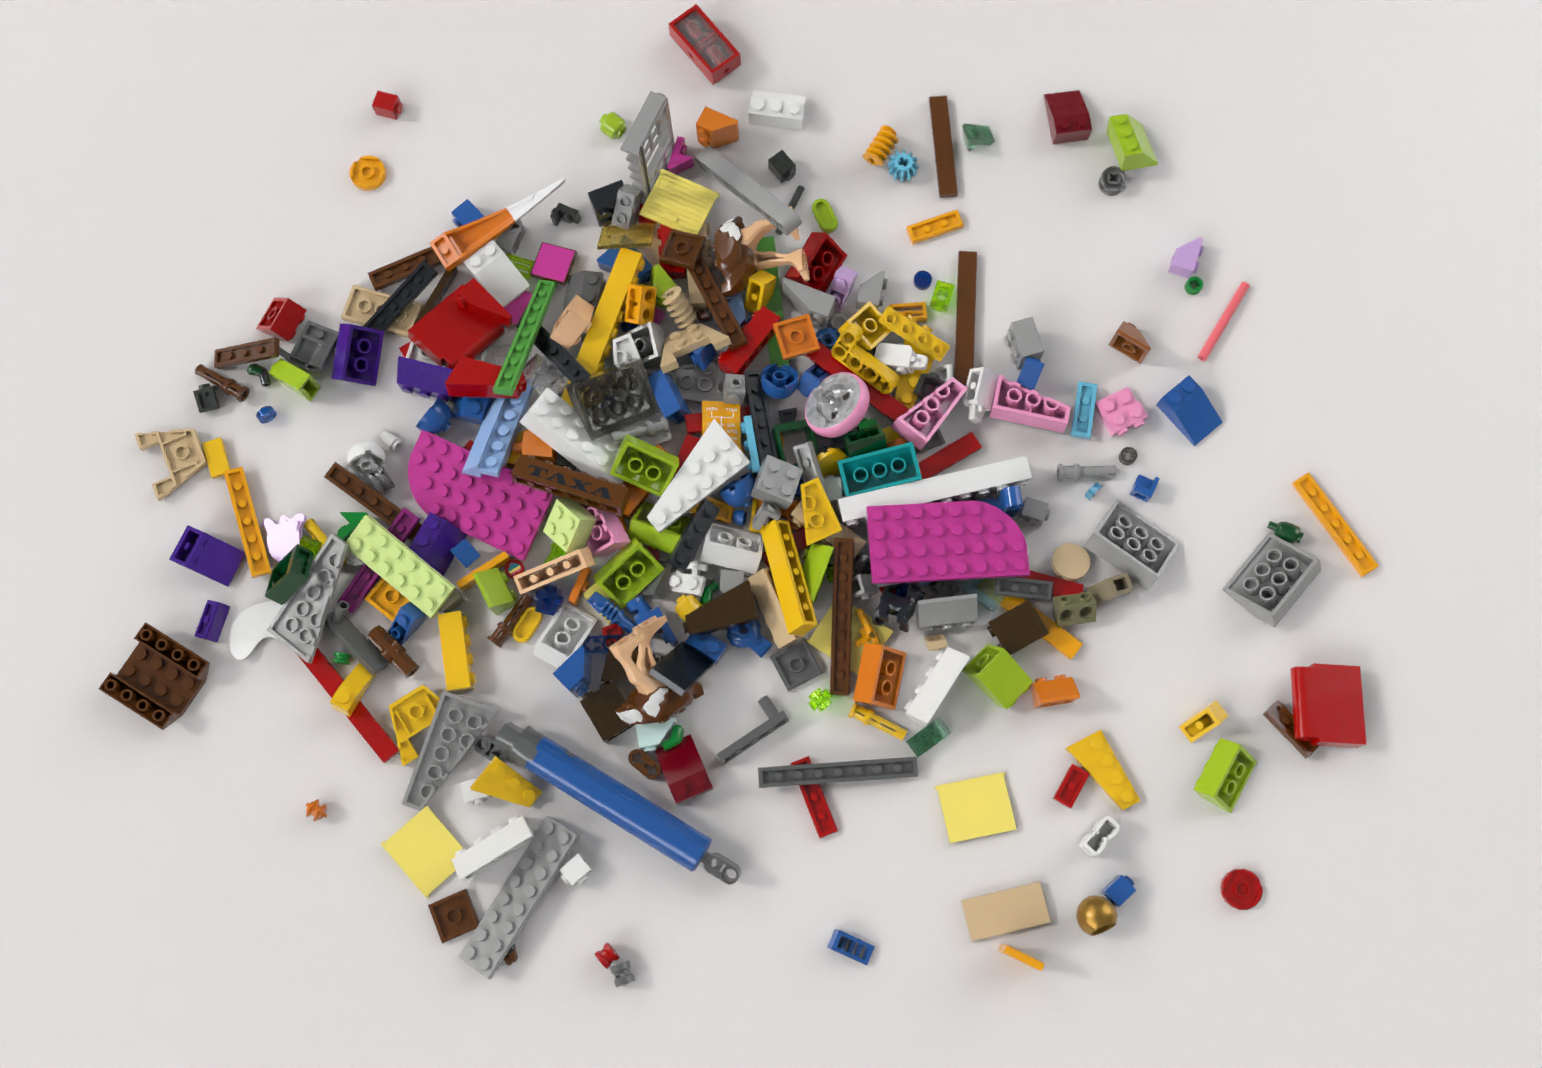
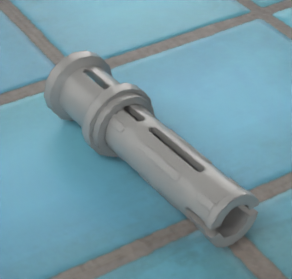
(648, 429)
(1076, 472)

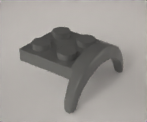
(312, 348)

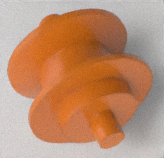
(316, 810)

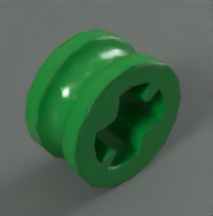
(1199, 283)
(341, 658)

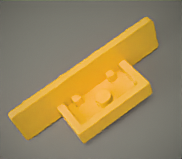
(914, 333)

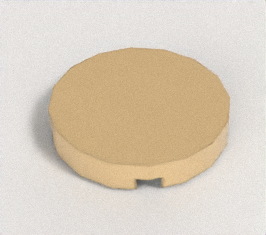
(1070, 561)

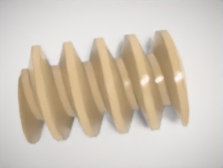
(679, 306)

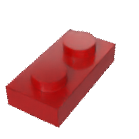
(1071, 786)

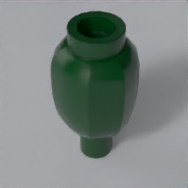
(1286, 531)

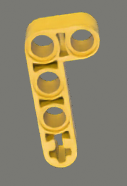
(883, 379)

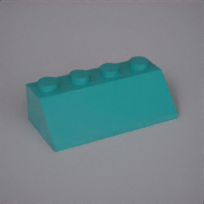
(880, 469)

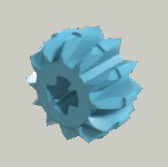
(902, 166)

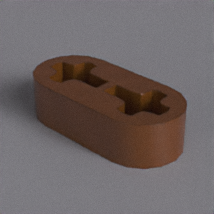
(641, 768)

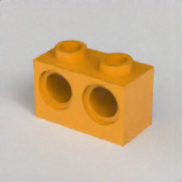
(640, 303)

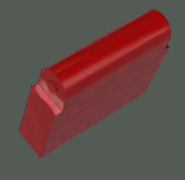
(453, 332)
(1328, 705)

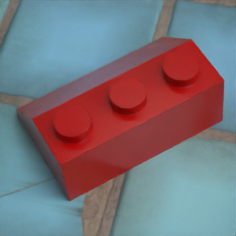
(823, 261)

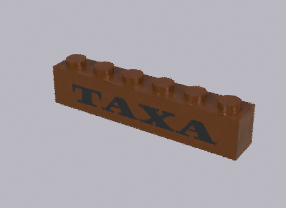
(571, 484)

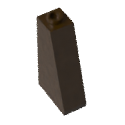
(724, 612)

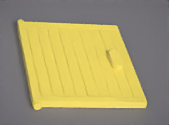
(679, 203)
(822, 637)
(976, 807)
(424, 850)

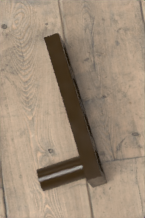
(438, 292)

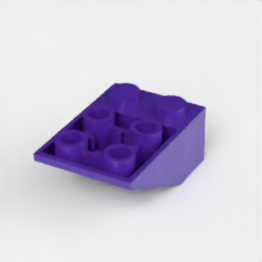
(207, 556)

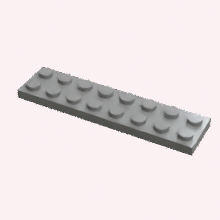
(518, 897)

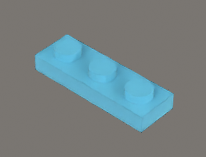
(1083, 410)
(750, 444)

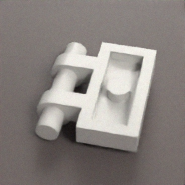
(687, 583)

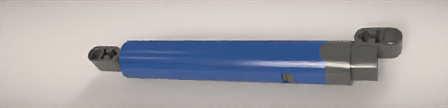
(606, 797)

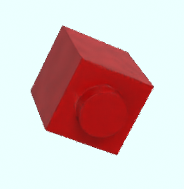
(387, 105)

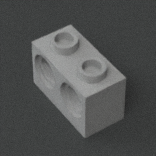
(627, 206)

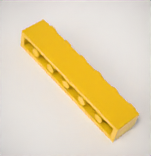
(788, 577)

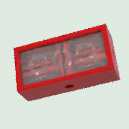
(704, 44)

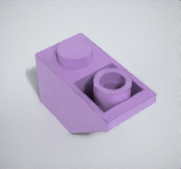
(1185, 258)
(842, 286)

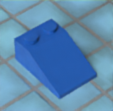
(1190, 410)

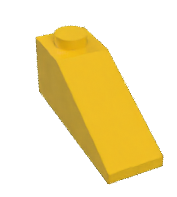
(352, 690)

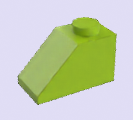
(662, 281)

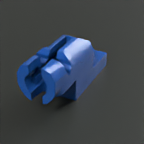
(640, 606)

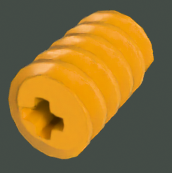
(881, 146)

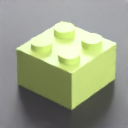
(569, 525)

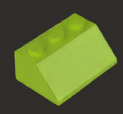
(1130, 143)
(644, 465)
(648, 535)
(815, 567)
(628, 572)
(1225, 774)

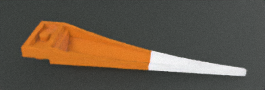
(462, 242)

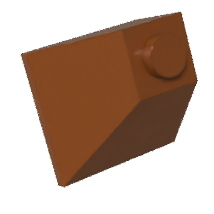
(1130, 342)

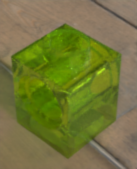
(945, 289)

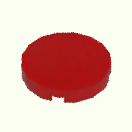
(1241, 889)

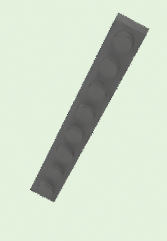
(837, 772)

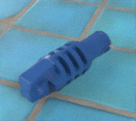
(608, 610)

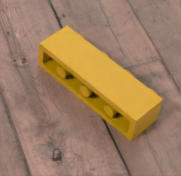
(455, 651)

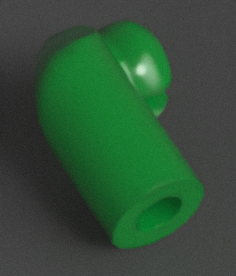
(708, 591)
(675, 738)

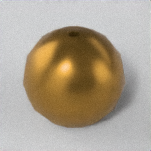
(1096, 915)

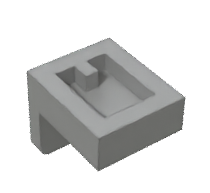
(764, 513)

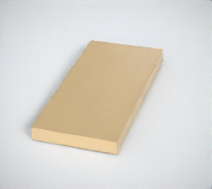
(365, 302)
(1005, 911)

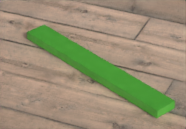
(774, 304)
(525, 338)

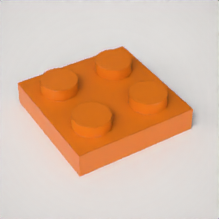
(796, 337)

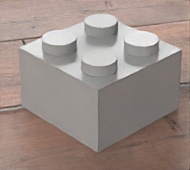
(1023, 341)
(776, 482)

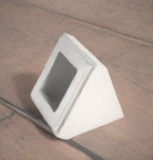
(945, 372)

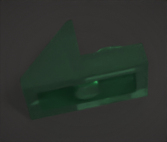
(976, 135)

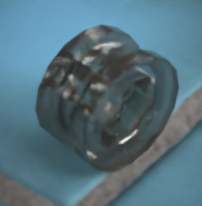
(1132, 451)

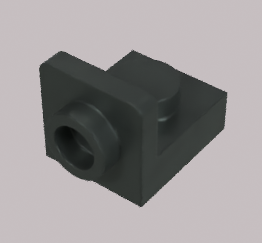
(566, 213)
(927, 384)
(206, 398)
(945, 588)

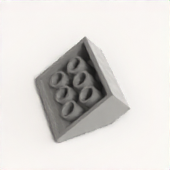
(1132, 545)
(1273, 579)

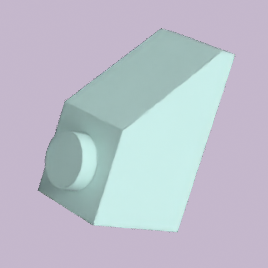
(653, 734)

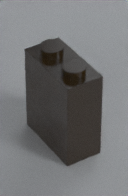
(1018, 627)
(602, 708)

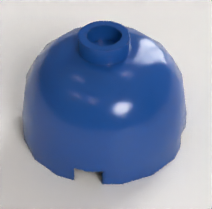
(779, 381)
(436, 418)
(739, 491)

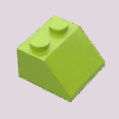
(495, 590)

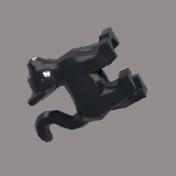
(898, 605)

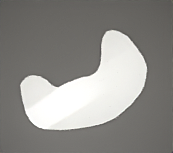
(252, 627)

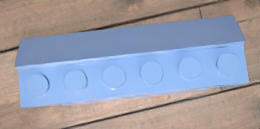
(497, 435)

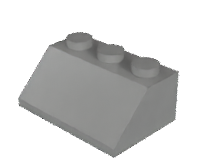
(946, 612)

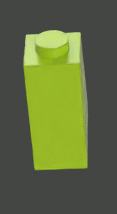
(295, 379)

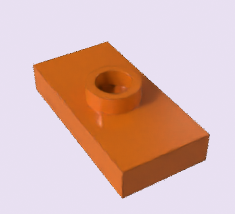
(580, 586)

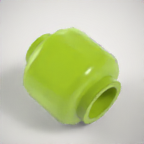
(612, 125)

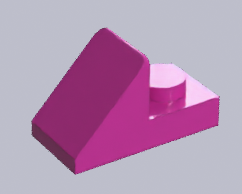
(679, 161)

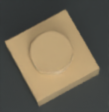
(935, 642)

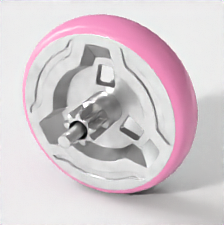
(832, 392)

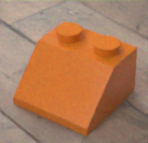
(716, 129)
(1054, 692)

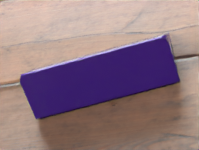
(212, 621)

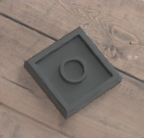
(796, 665)

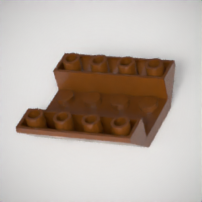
(158, 678)

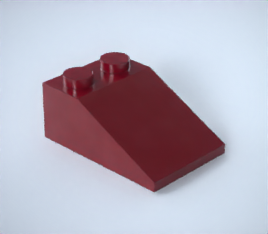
(1067, 117)
(684, 770)

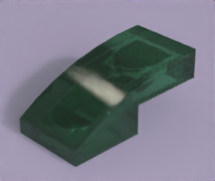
(928, 737)

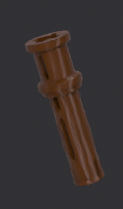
(228, 385)
(506, 630)

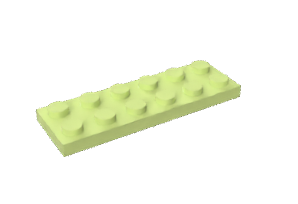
(399, 566)

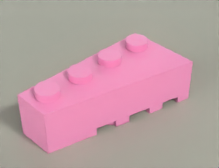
(606, 534)

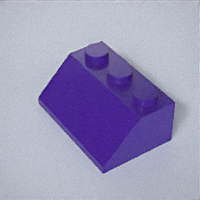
(357, 354)
(423, 379)
(435, 541)

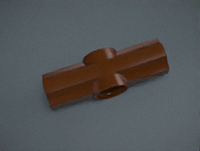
(393, 651)

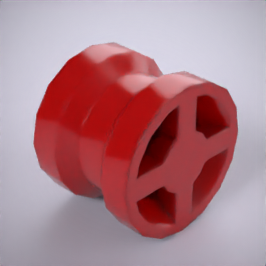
(607, 955)

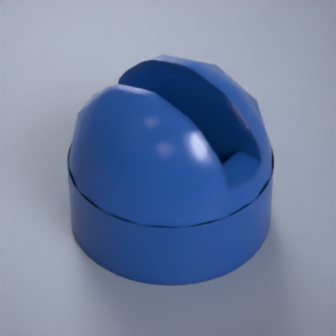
(739, 517)

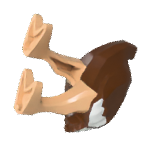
(740, 260)
(650, 698)

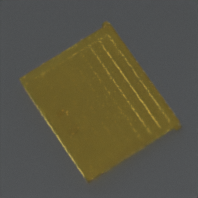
(617, 237)

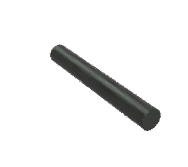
(793, 202)

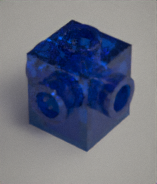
(548, 599)

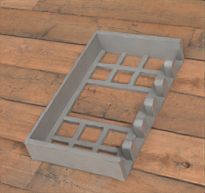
(653, 113)

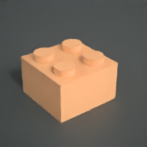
(573, 322)

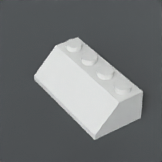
(936, 686)
(493, 848)

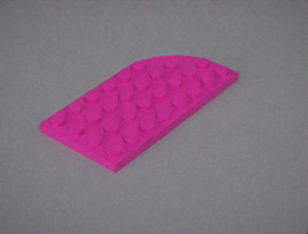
(483, 506)
(944, 542)

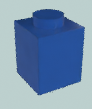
(1119, 890)

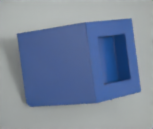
(1144, 488)
(465, 553)

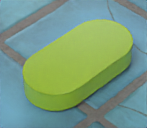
(824, 215)

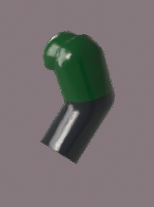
(256, 369)

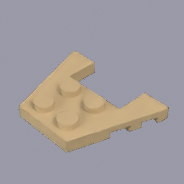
(688, 340)
(181, 453)

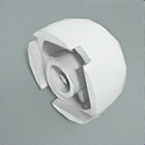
(365, 457)

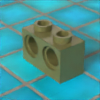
(1074, 609)

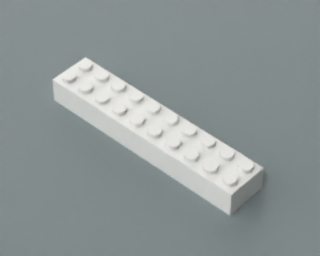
(942, 488)

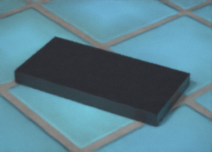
(681, 668)

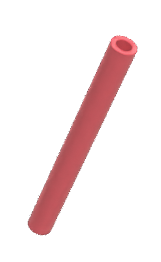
(1223, 321)

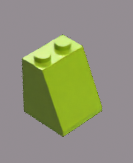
(998, 675)

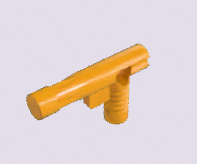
(865, 630)

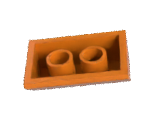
(879, 676)

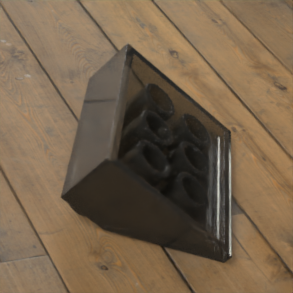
(613, 398)

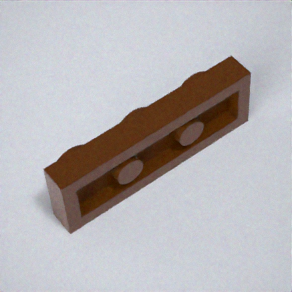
(1284, 723)

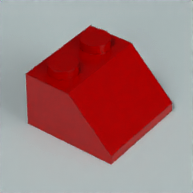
(282, 319)

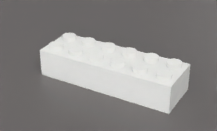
(562, 430)

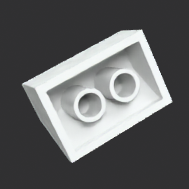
(777, 110)
(732, 548)

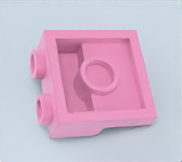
(1121, 412)

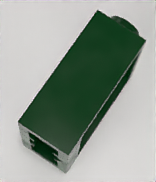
(792, 428)
(289, 574)

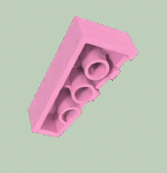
(1027, 407)
(925, 418)

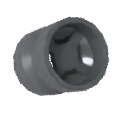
(620, 969)

